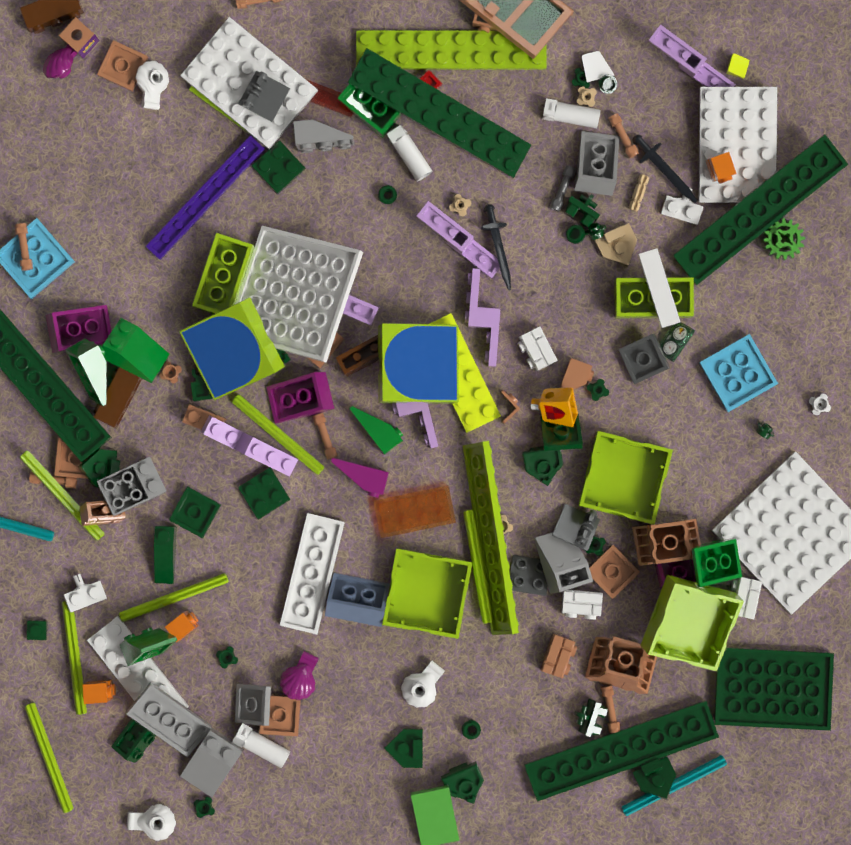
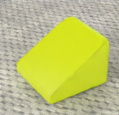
(737, 66)

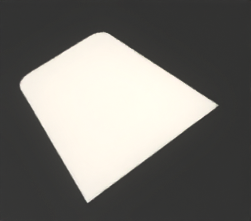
(595, 66)

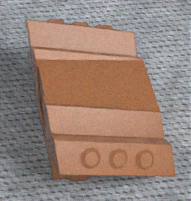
(666, 541)
(621, 664)

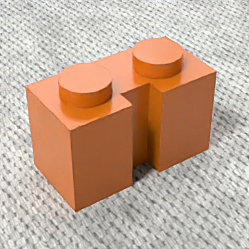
(721, 168)
(183, 625)
(98, 691)

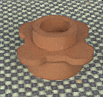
(172, 377)

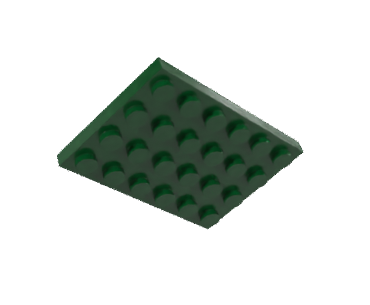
(774, 689)

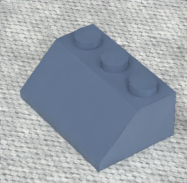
(357, 599)

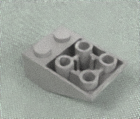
(316, 135)
(131, 486)
(562, 563)

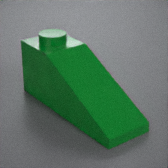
(381, 432)

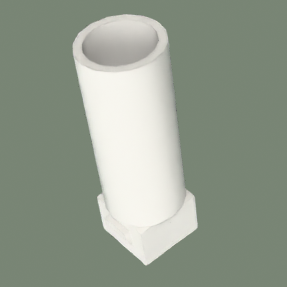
(571, 113)
(409, 153)
(261, 746)

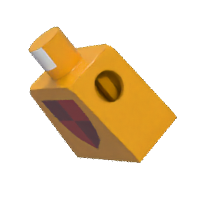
(557, 406)

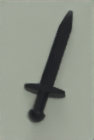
(651, 153)
(494, 227)

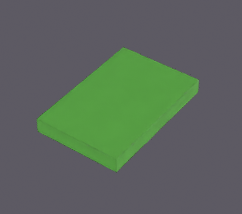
(435, 816)

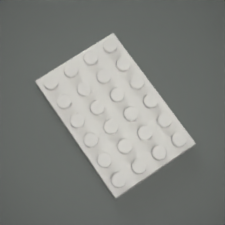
(226, 69)
(746, 127)

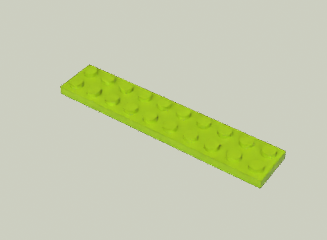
(448, 50)
(491, 537)

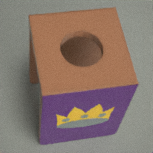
(83, 45)

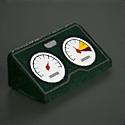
(676, 340)

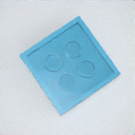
(46, 254)
(738, 373)

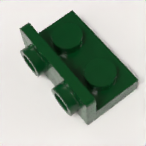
(133, 741)

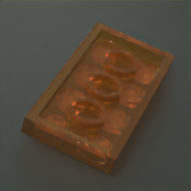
(414, 511)

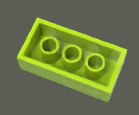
(223, 274)
(634, 299)

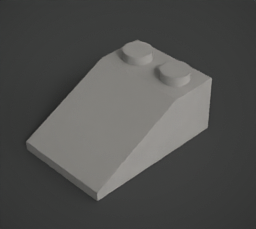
(597, 163)
(211, 762)

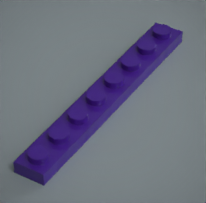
(205, 197)

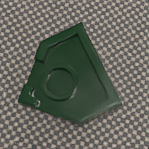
(542, 464)
(100, 465)
(407, 748)
(656, 777)
(464, 781)

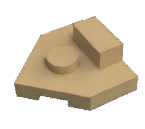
(618, 244)

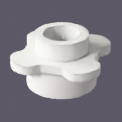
(821, 399)

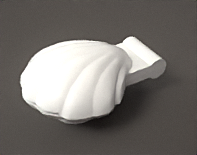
(152, 80)
(426, 681)
(146, 822)

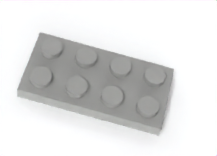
(168, 719)

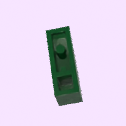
(164, 554)

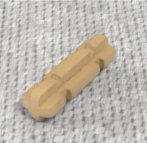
(638, 192)

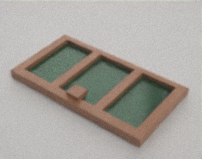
(523, 22)

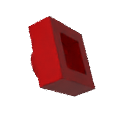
(431, 79)

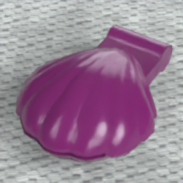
(59, 63)
(298, 681)

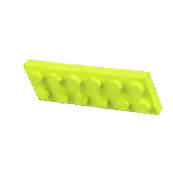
(475, 401)

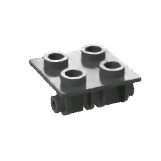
(264, 96)
(576, 527)
(528, 575)

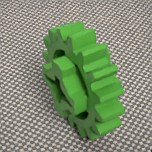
(789, 244)

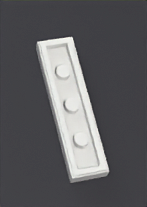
(659, 288)

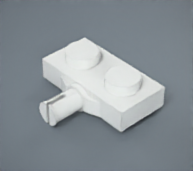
(682, 209)
(84, 594)

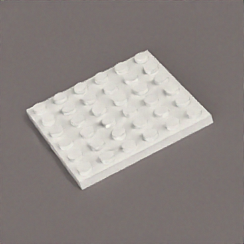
(299, 289)
(791, 532)

